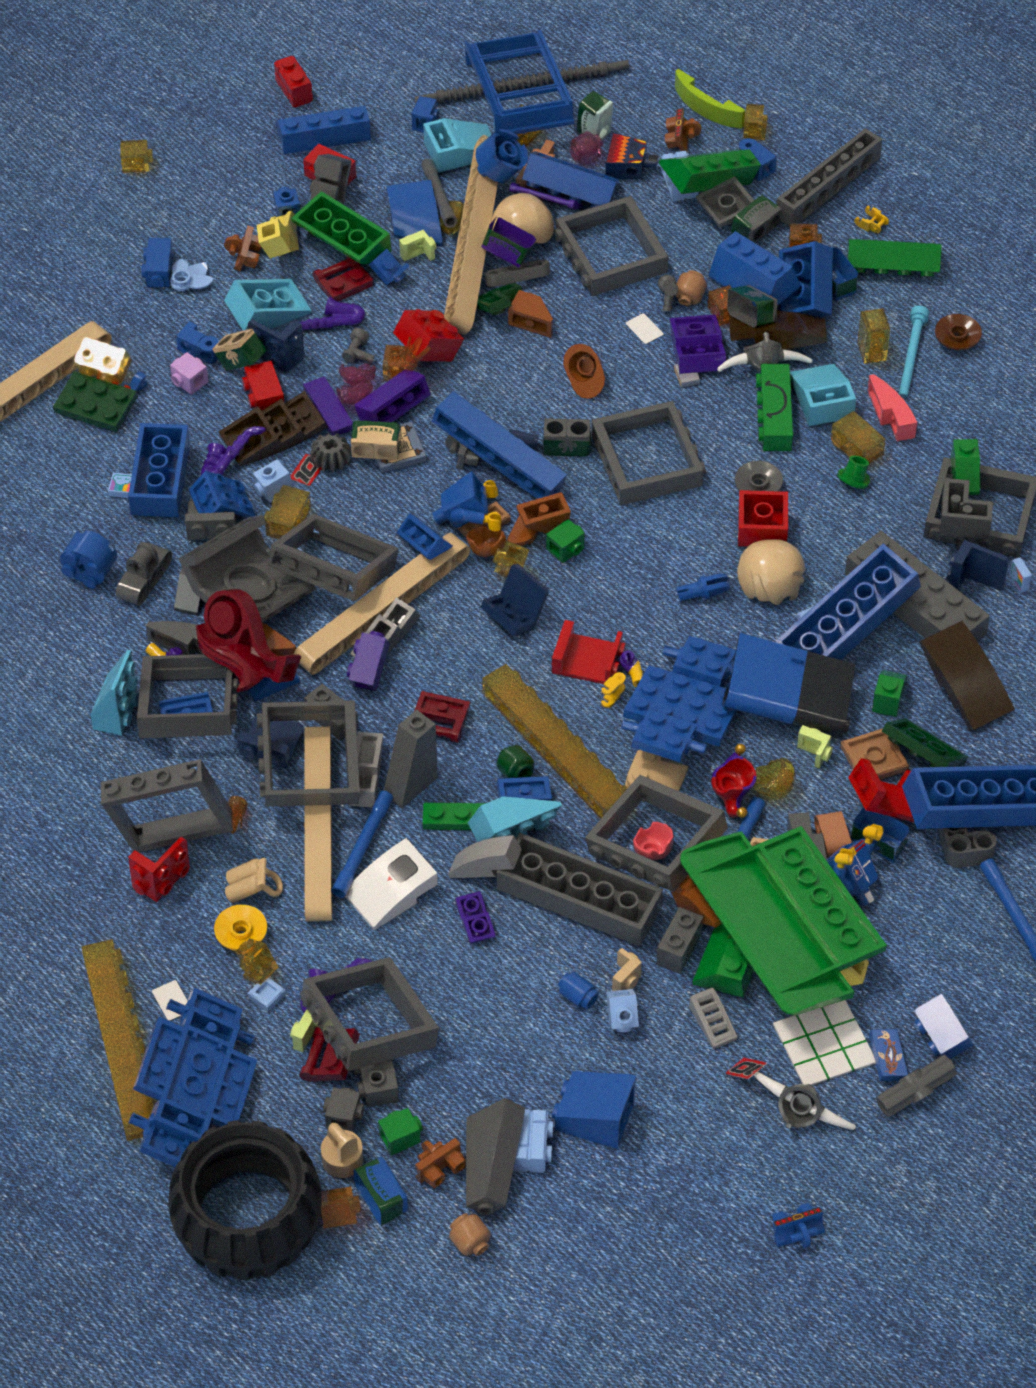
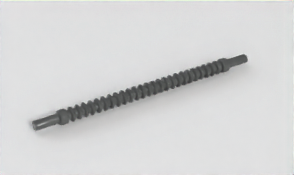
(602, 69)

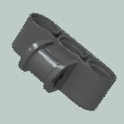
(143, 572)

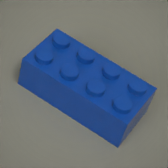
(159, 470)

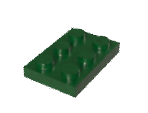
(95, 401)
(923, 744)

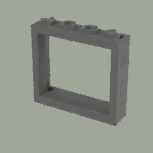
(620, 276)
(993, 480)
(652, 486)
(327, 575)
(301, 712)
(184, 724)
(709, 817)
(168, 830)
(354, 1056)

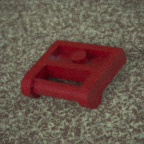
(344, 284)
(444, 710)
(331, 1067)

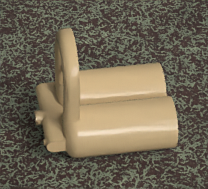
(250, 879)

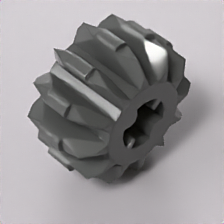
(330, 452)

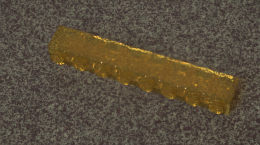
(552, 739)
(117, 1029)

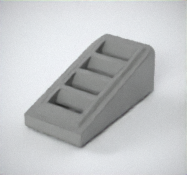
(707, 1002)

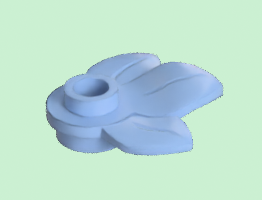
(190, 276)

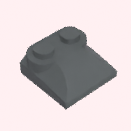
(725, 201)

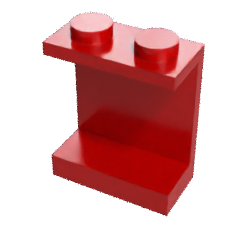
(586, 656)
(879, 795)

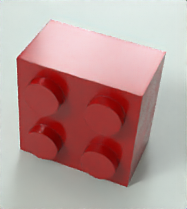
(434, 332)
(762, 516)

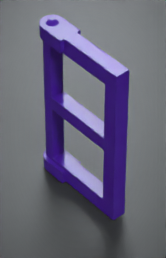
(572, 204)

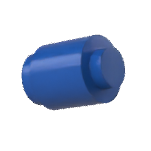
(578, 990)

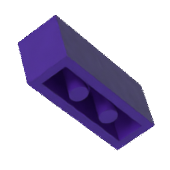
(393, 397)

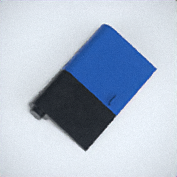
(790, 685)

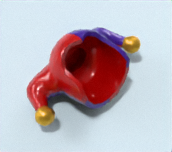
(733, 781)

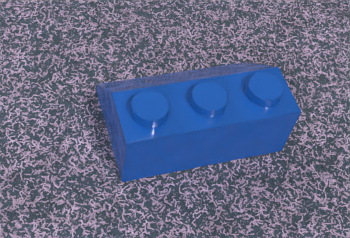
(814, 272)

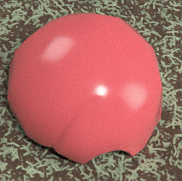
(654, 842)

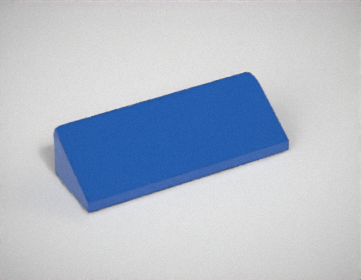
(423, 537)

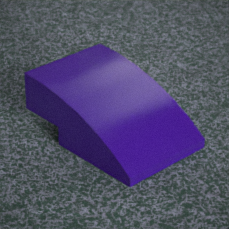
(697, 343)

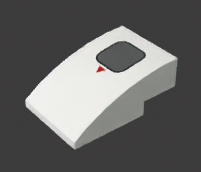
(391, 884)

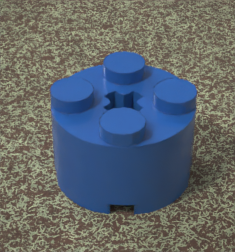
(501, 156)
(88, 558)

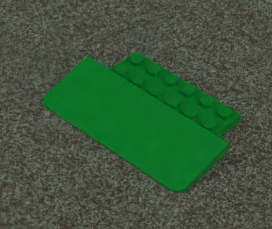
(785, 915)

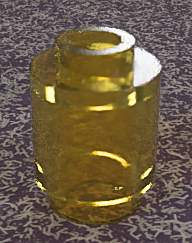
(458, 210)

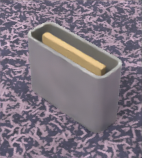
(686, 379)

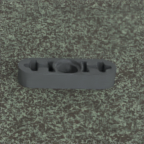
(514, 274)

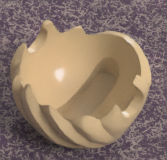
(528, 214)
(771, 571)

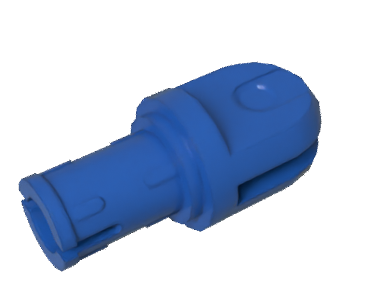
(704, 587)

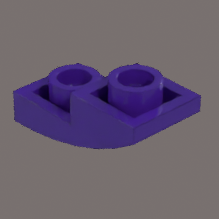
(474, 917)

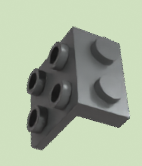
(206, 524)

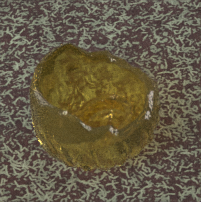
(775, 779)

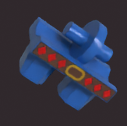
(798, 1227)

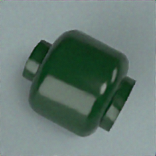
(515, 762)

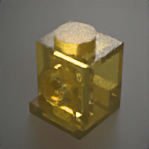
(755, 122)
(256, 961)

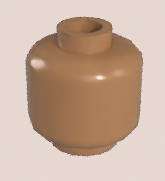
(691, 288)
(470, 1234)

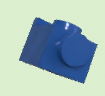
(424, 112)
(286, 199)

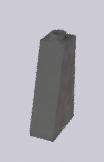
(413, 759)
(491, 1154)

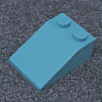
(266, 301)

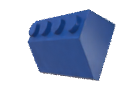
(324, 128)
(569, 179)
(744, 263)

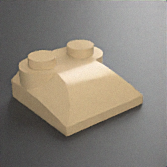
(658, 769)

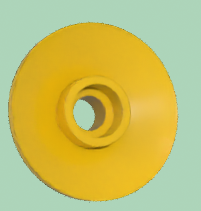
(238, 919)

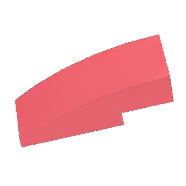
(891, 409)

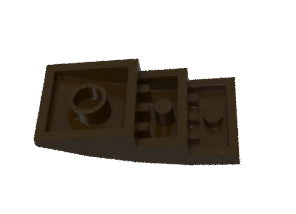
(790, 330)
(284, 424)
(966, 675)

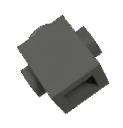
(343, 1108)

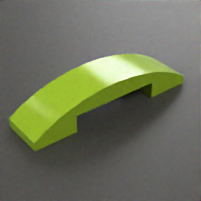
(724, 114)

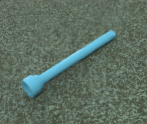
(919, 317)

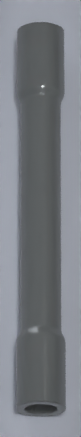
(446, 211)

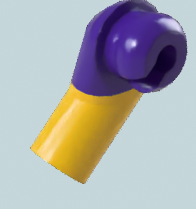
(154, 650)
(632, 666)

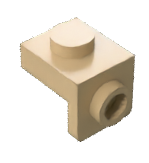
(629, 973)

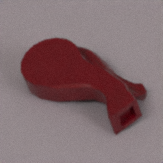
(237, 640)

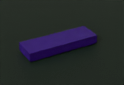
(328, 406)

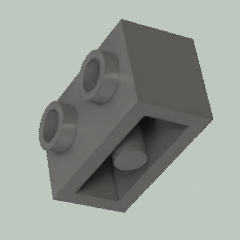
(378, 1084)

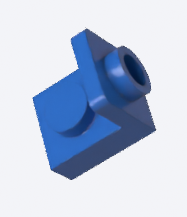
(388, 268)

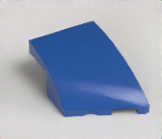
(414, 210)

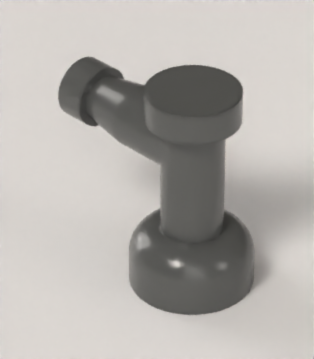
(668, 286)
(359, 338)

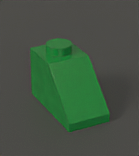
(966, 463)
(889, 693)

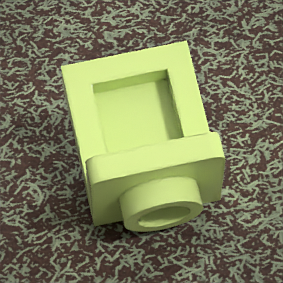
(416, 245)
(816, 743)
(302, 1032)

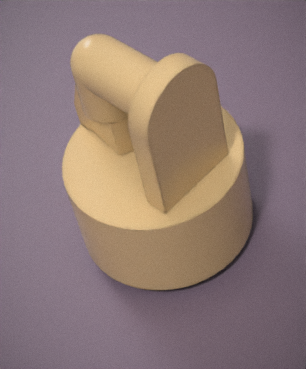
(341, 1152)

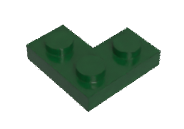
(498, 299)

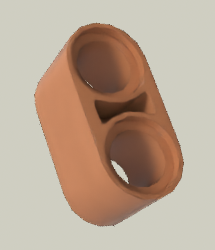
(834, 831)

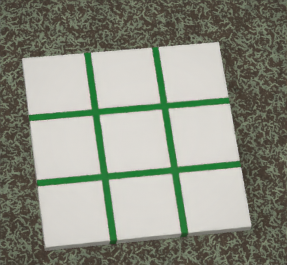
(824, 1043)

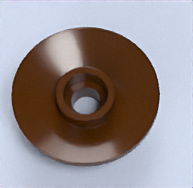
(958, 332)

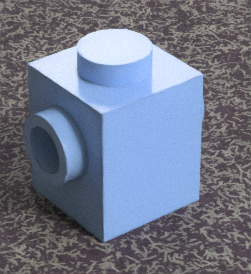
(270, 480)
(617, 1003)

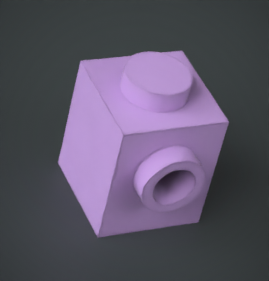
(189, 373)

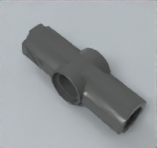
(916, 1085)

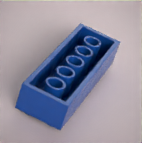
(854, 606)
(972, 796)

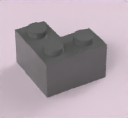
(961, 515)

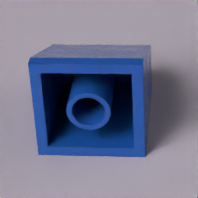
(596, 1106)

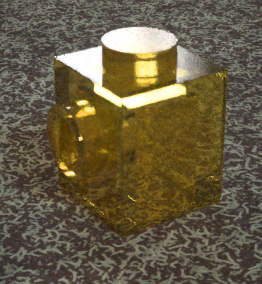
(135, 156)
(508, 556)

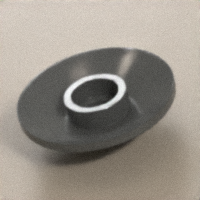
(758, 477)

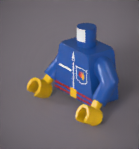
(468, 503)
(854, 864)

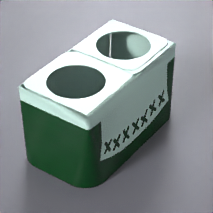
(595, 115)

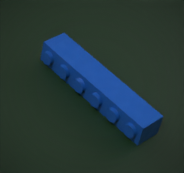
(498, 447)

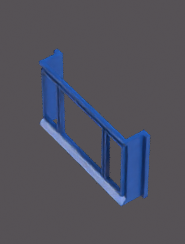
(529, 117)

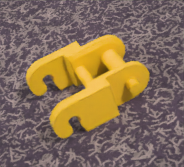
(869, 224)
(616, 688)

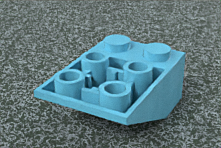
(452, 142)
(823, 394)
(116, 698)
(510, 816)

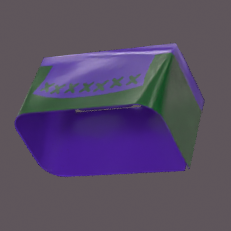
(508, 242)

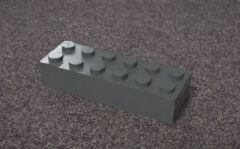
(935, 603)
(582, 890)

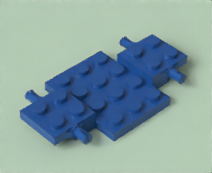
(682, 703)
(192, 1075)

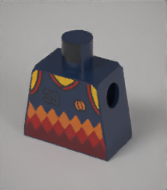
(628, 158)

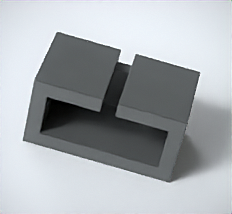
(331, 177)

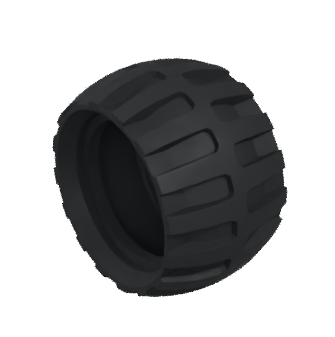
(235, 1150)

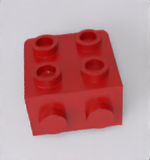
(158, 878)

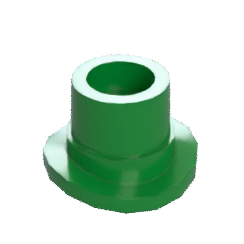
(855, 472)

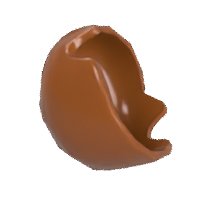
(484, 541)

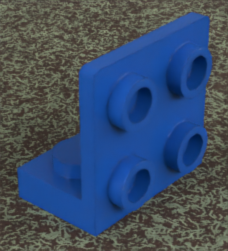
(219, 494)

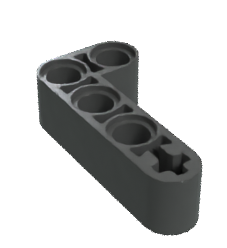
(968, 844)

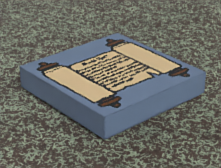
(410, 451)

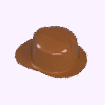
(584, 370)

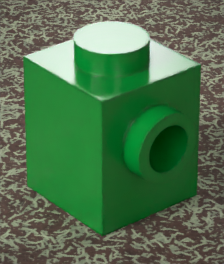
(565, 541)
(400, 1131)

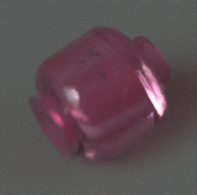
(586, 147)

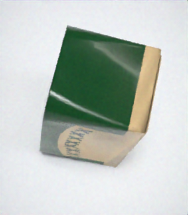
(239, 349)
(375, 440)

